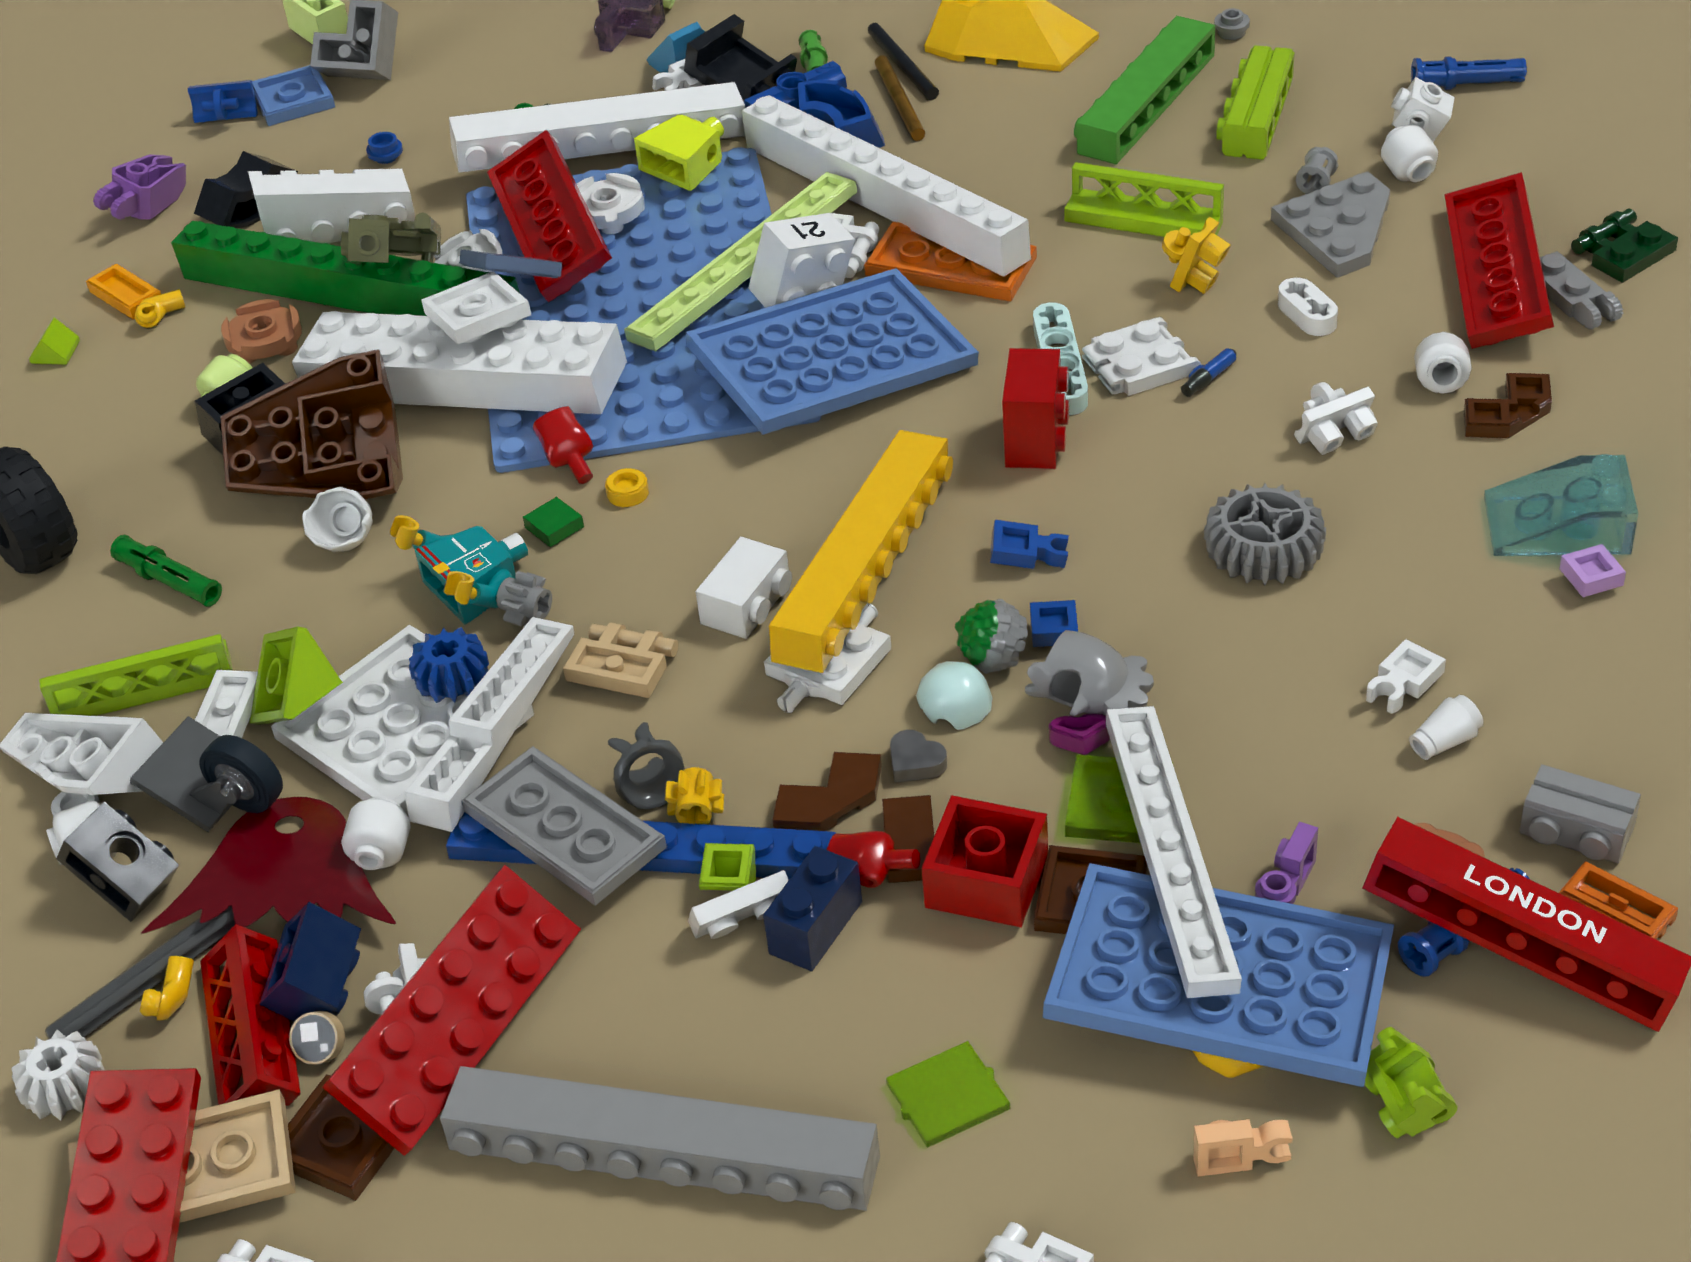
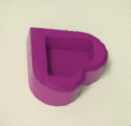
(1079, 733)

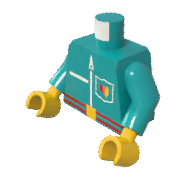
(461, 566)

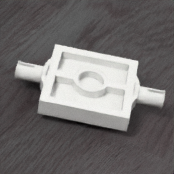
(859, 656)

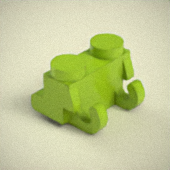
(1407, 1084)

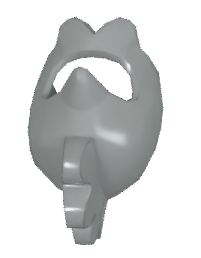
(1089, 676)

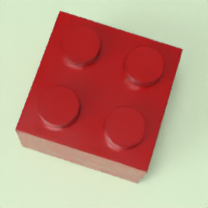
(1034, 408)
(985, 861)

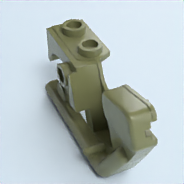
(378, 237)

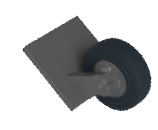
(207, 774)

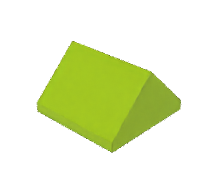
(290, 676)

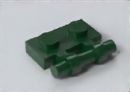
(1630, 251)

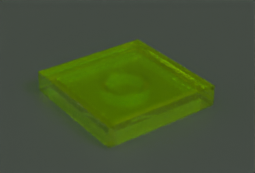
(1099, 802)

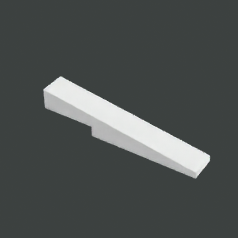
(485, 724)

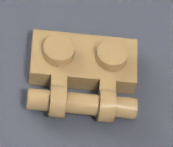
(620, 659)

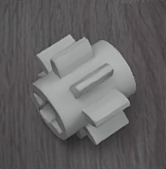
(524, 598)

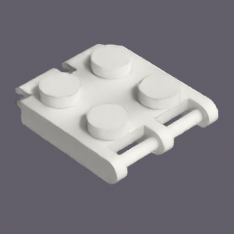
(1138, 357)

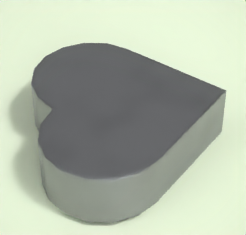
(915, 757)

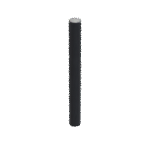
(903, 61)

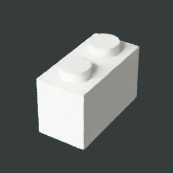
(743, 587)

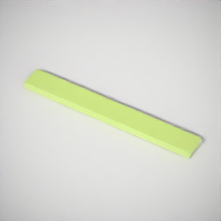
(730, 268)

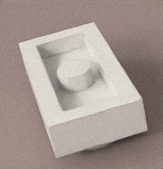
(228, 702)
(722, 913)

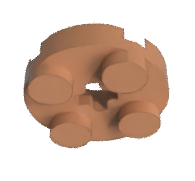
(278, 337)

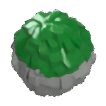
(992, 635)

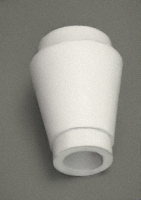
(1448, 726)

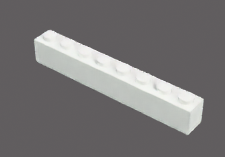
(589, 125)

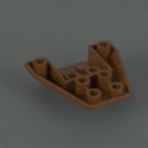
(317, 434)

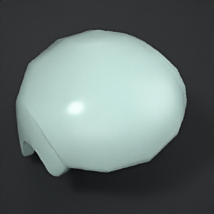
(955, 694)

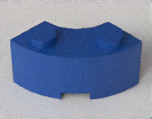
(840, 109)

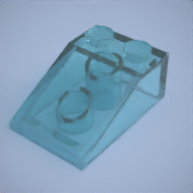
(1564, 509)

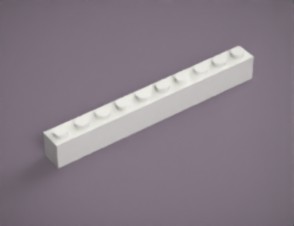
(890, 185)

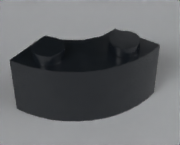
(230, 198)

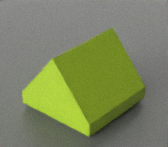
(55, 345)
(727, 866)

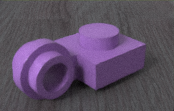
(1295, 861)

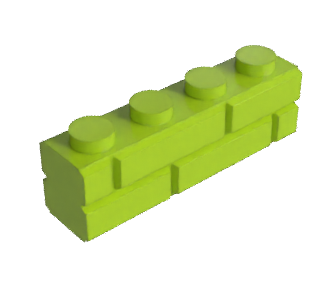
(1256, 102)

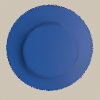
(384, 147)

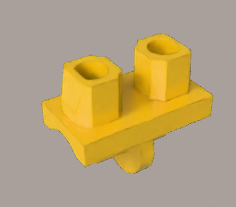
(1191, 252)

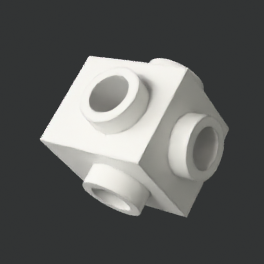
(1423, 106)

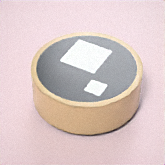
(317, 1037)

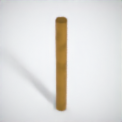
(900, 98)

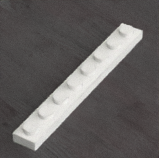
(1173, 854)

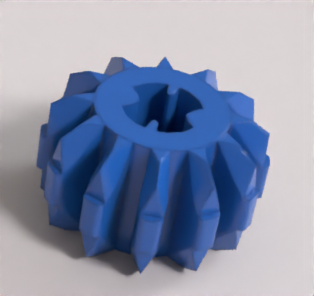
(448, 664)

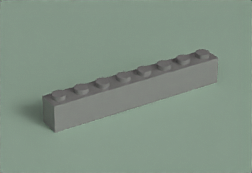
(662, 1138)

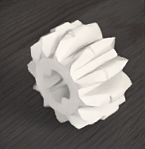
(56, 1074)

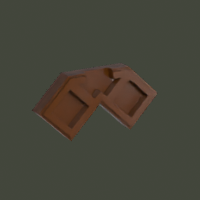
(1525, 403)
(850, 785)

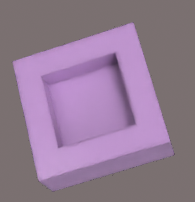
(1592, 570)

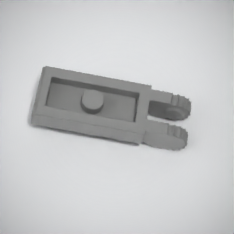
(1577, 293)

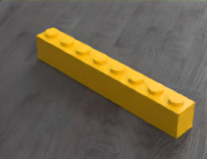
(859, 552)

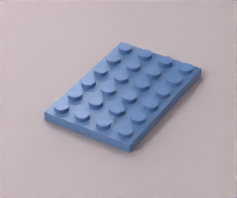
(830, 350)
(1304, 972)

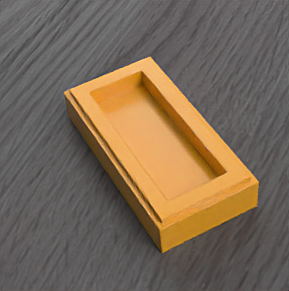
(121, 289)

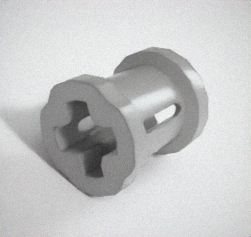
(1313, 166)

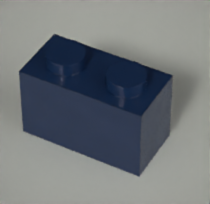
(813, 908)
(311, 964)

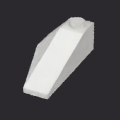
(82, 751)

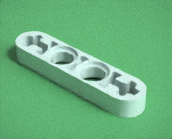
(1062, 334)

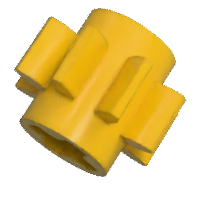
(694, 796)

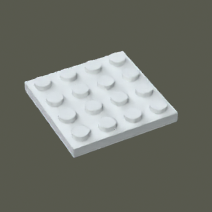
(375, 725)

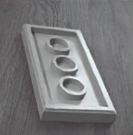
(564, 825)

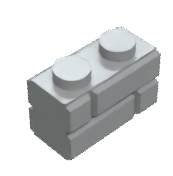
(1579, 814)

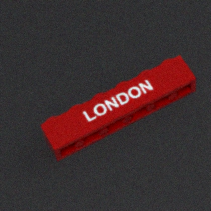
(1528, 924)

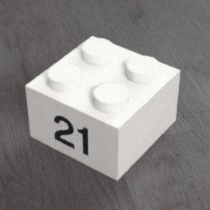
(800, 258)

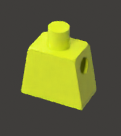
(680, 150)

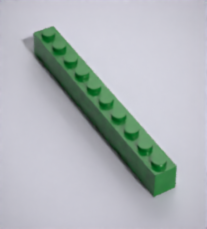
(312, 270)

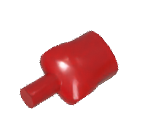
(565, 441)
(874, 855)

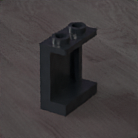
(726, 57)

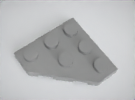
(1337, 222)

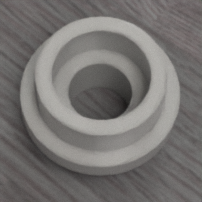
(1232, 24)

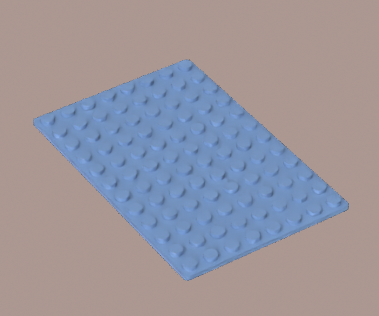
(663, 393)

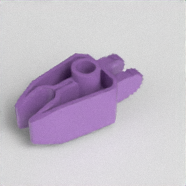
(142, 187)

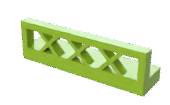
(1146, 211)
(137, 678)

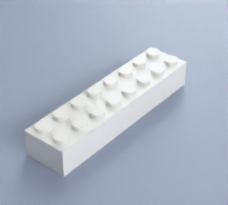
(510, 368)

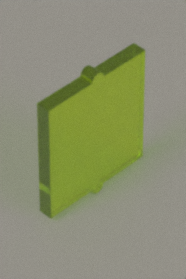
(948, 1093)

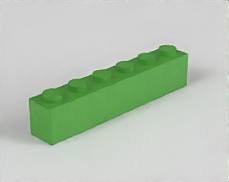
(1145, 90)

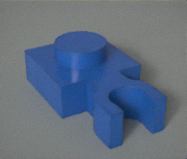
(1021, 545)

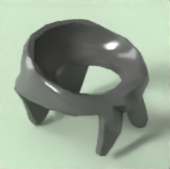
(645, 786)

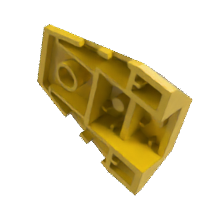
(1013, 30)

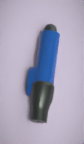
(1204, 374)

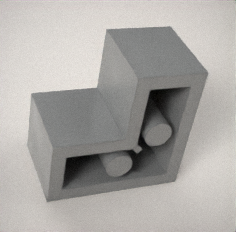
(365, 48)

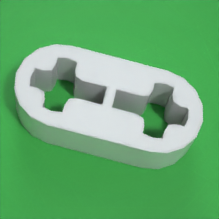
(1307, 306)

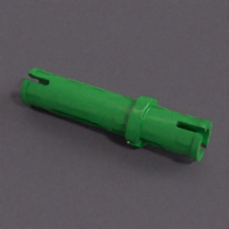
(135, 554)

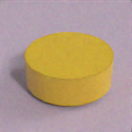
(626, 487)

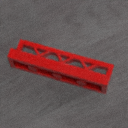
(262, 1040)

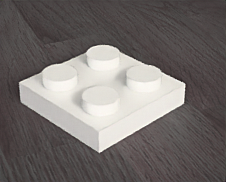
(476, 308)

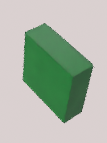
(553, 521)

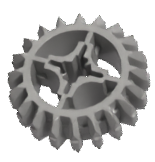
(1265, 533)

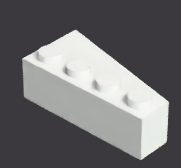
(321, 204)

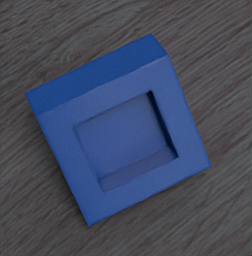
(1051, 620)

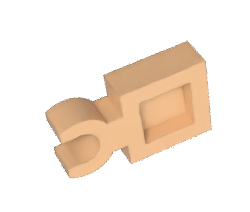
(1234, 1145)

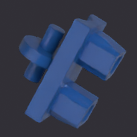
(223, 101)

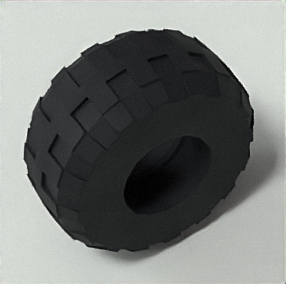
(33, 515)

